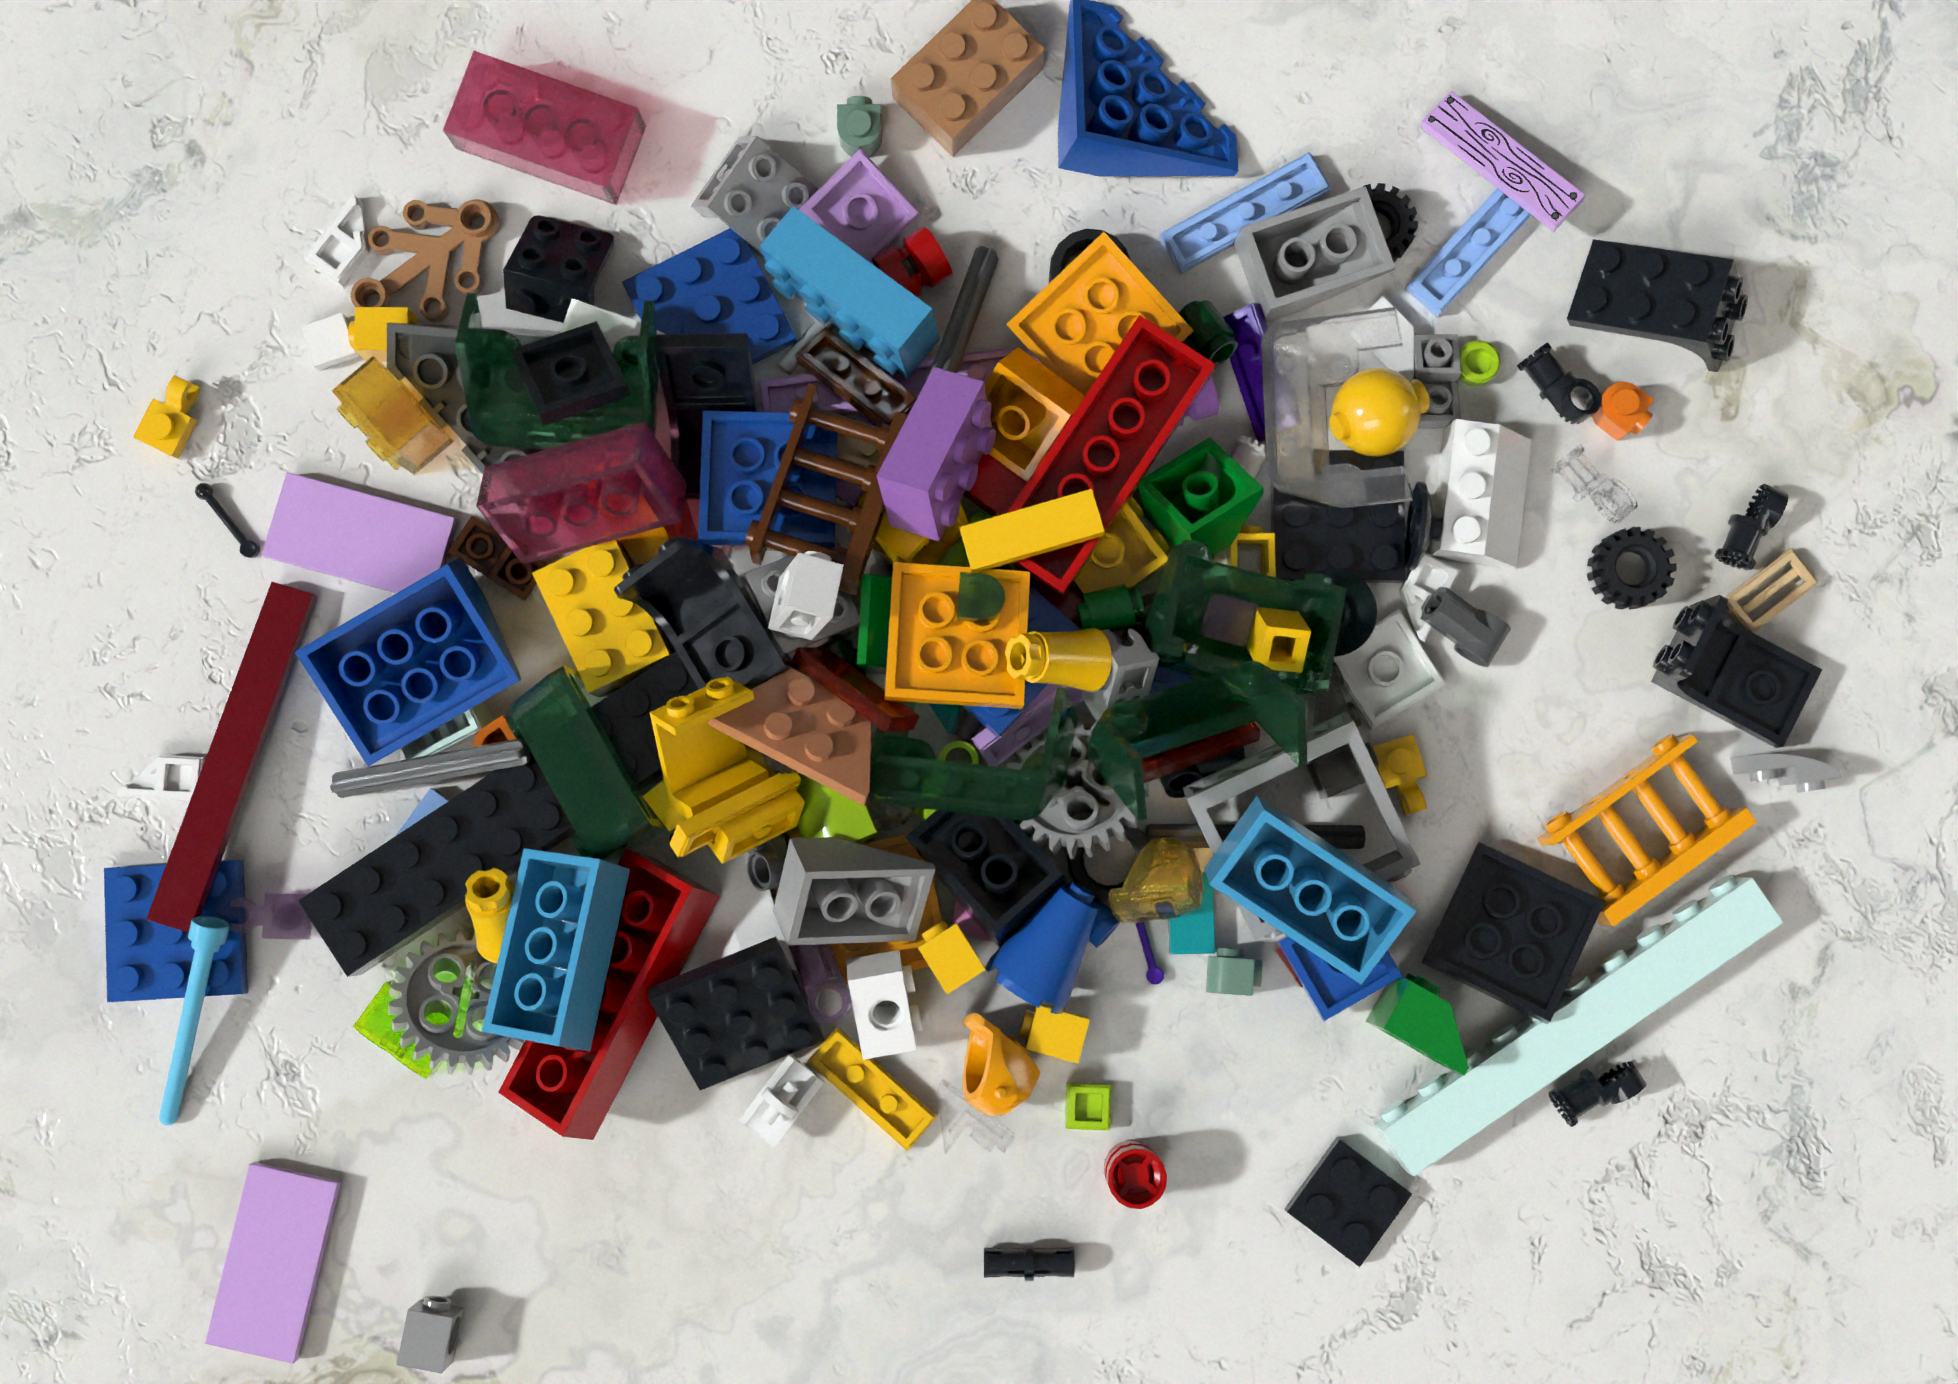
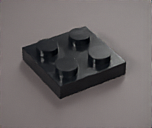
(570, 373)
(1348, 1201)

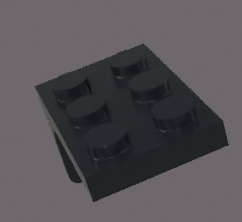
(1661, 298)
(697, 377)
(705, 613)
(1734, 673)

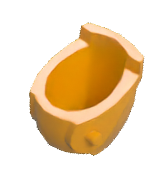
(996, 1069)

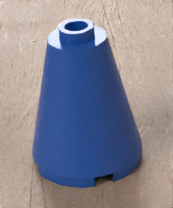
(1048, 948)

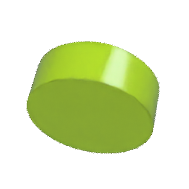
(1478, 363)

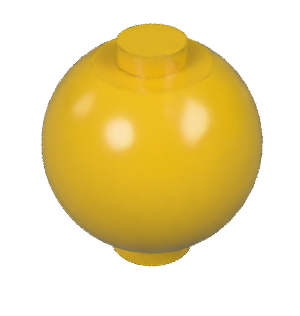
(1378, 411)

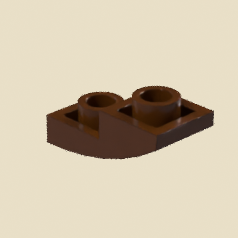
(490, 555)

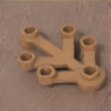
(432, 254)

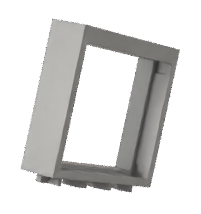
(1274, 762)

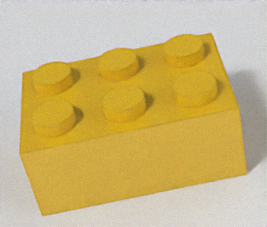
(604, 634)

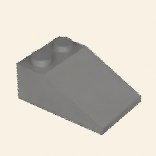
(1313, 253)
(849, 893)

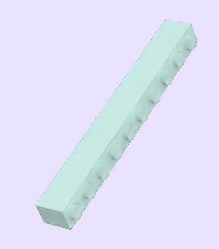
(1585, 1020)

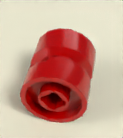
(924, 257)
(1135, 1174)

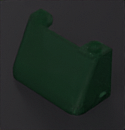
(1183, 599)

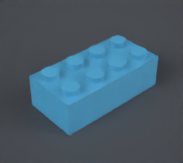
(849, 293)
(1309, 890)
(556, 949)

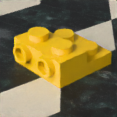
(1125, 553)

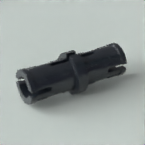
(1029, 1262)

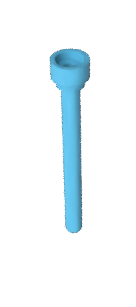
(206, 936)

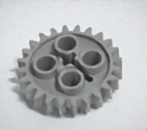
(1056, 821)
(424, 994)

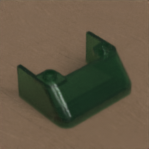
(502, 409)
(1191, 713)
(582, 767)
(909, 775)

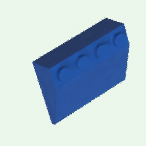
(411, 662)

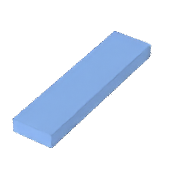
(1219, 224)
(1467, 252)

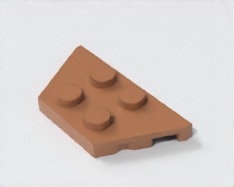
(807, 731)

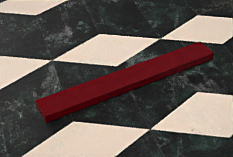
(232, 757)

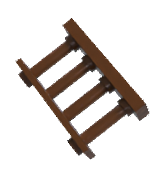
(861, 521)

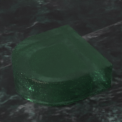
(979, 597)

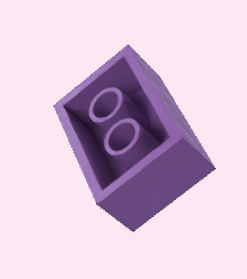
(936, 454)

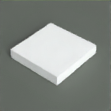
(1388, 671)

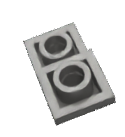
(1438, 369)
(1789, 769)

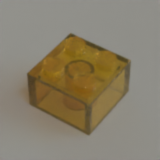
(391, 416)

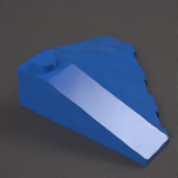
(1125, 113)

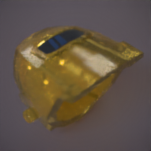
(1161, 883)

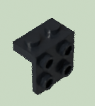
(553, 266)

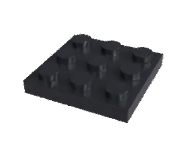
(1353, 539)
(1513, 932)
(736, 1013)

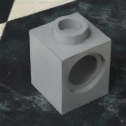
(430, 1334)

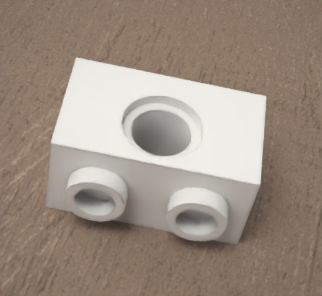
(806, 595)
(879, 979)

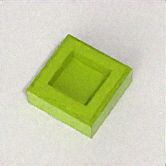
(1088, 1106)

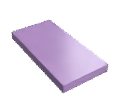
(356, 535)
(273, 1262)

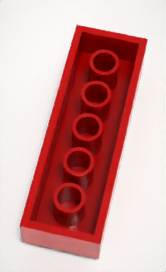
(1114, 438)
(652, 942)

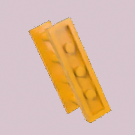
(1686, 849)

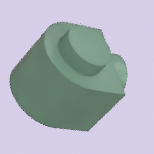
(859, 125)
(1232, 973)

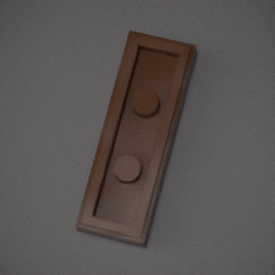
(854, 378)

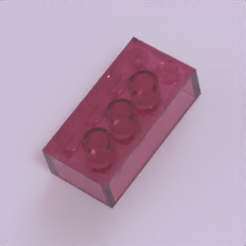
(544, 127)
(582, 493)

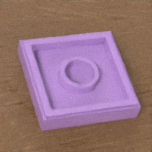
(861, 207)

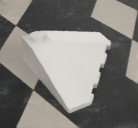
(741, 914)

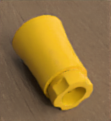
(1061, 658)
(489, 904)

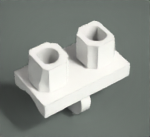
(781, 1100)

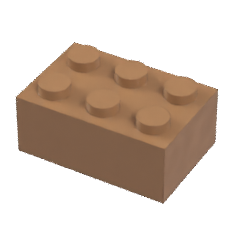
(967, 73)

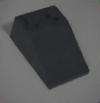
(987, 868)

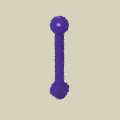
(1153, 974)

